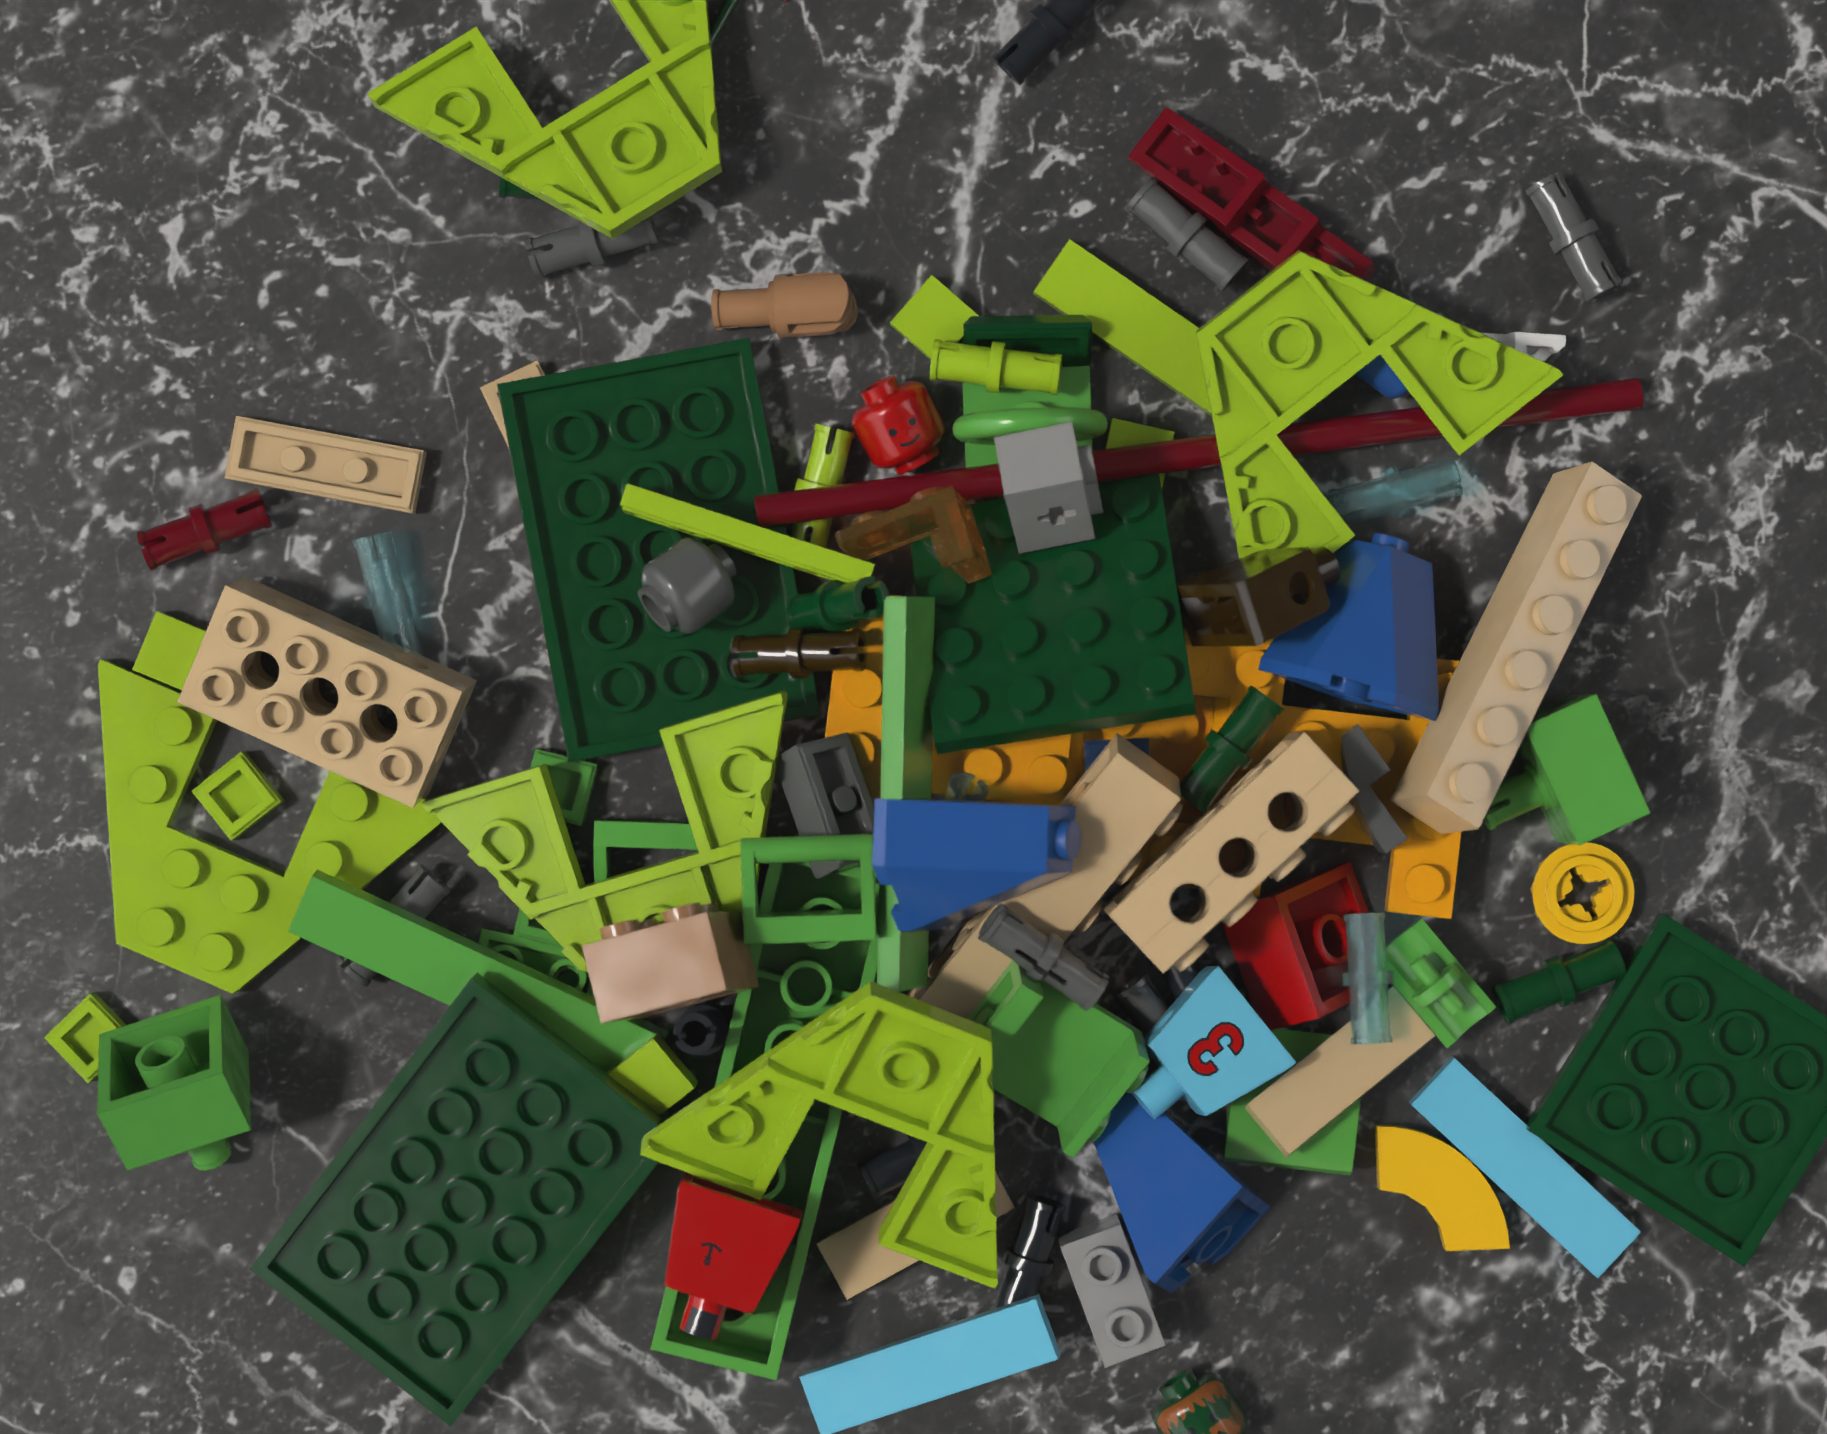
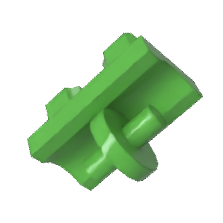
(1435, 983)

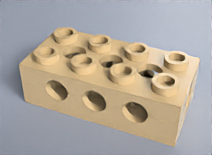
(295, 717)
(1320, 806)

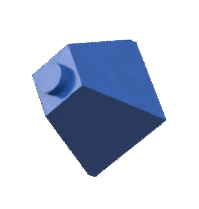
(1374, 638)
(967, 855)
(1173, 1193)

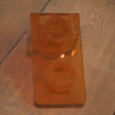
(930, 512)

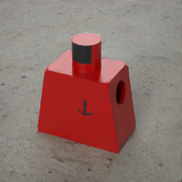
(724, 1251)

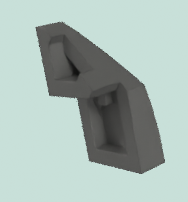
(1362, 767)

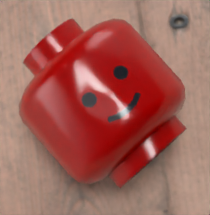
(898, 425)

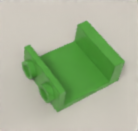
(1058, 1056)

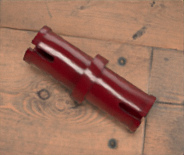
(204, 529)

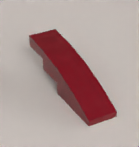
(1237, 198)

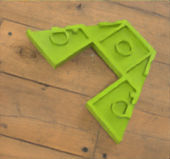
(604, 159)
(1302, 339)
(726, 786)
(192, 898)
(885, 1063)

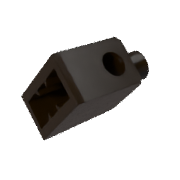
(1257, 596)

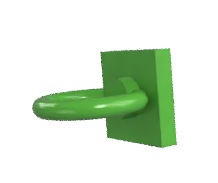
(1018, 410)

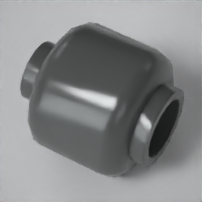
(687, 585)

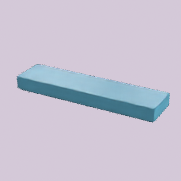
(1524, 1167)
(930, 1365)

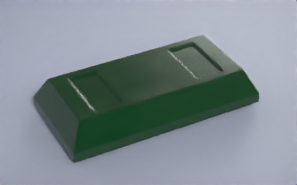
(1035, 333)

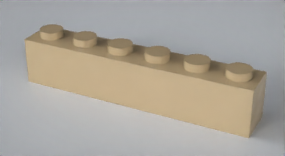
(1516, 649)
(1118, 809)

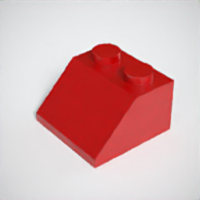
(1296, 946)

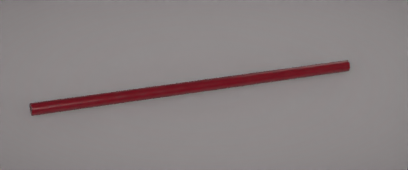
(1186, 454)

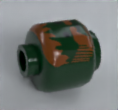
(1198, 1406)

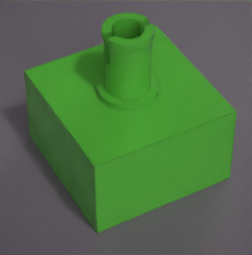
(1571, 774)
(175, 1086)

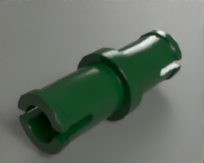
(837, 605)
(1228, 748)
(1559, 981)

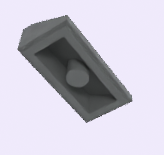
(827, 793)

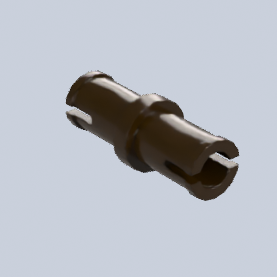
(799, 652)

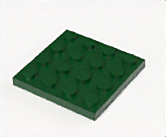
(1060, 631)
(1695, 1090)

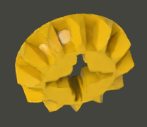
(1610, 903)

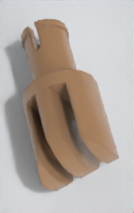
(790, 305)

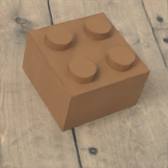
(670, 965)

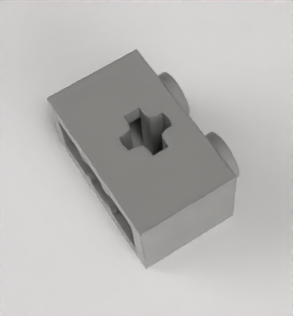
(1048, 486)
(1110, 1290)

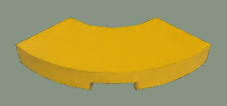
(1444, 1184)

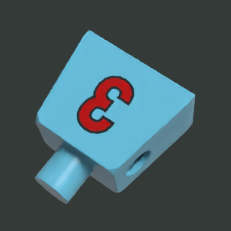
(1208, 1049)

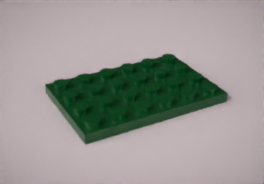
(681, 429)
(462, 1200)

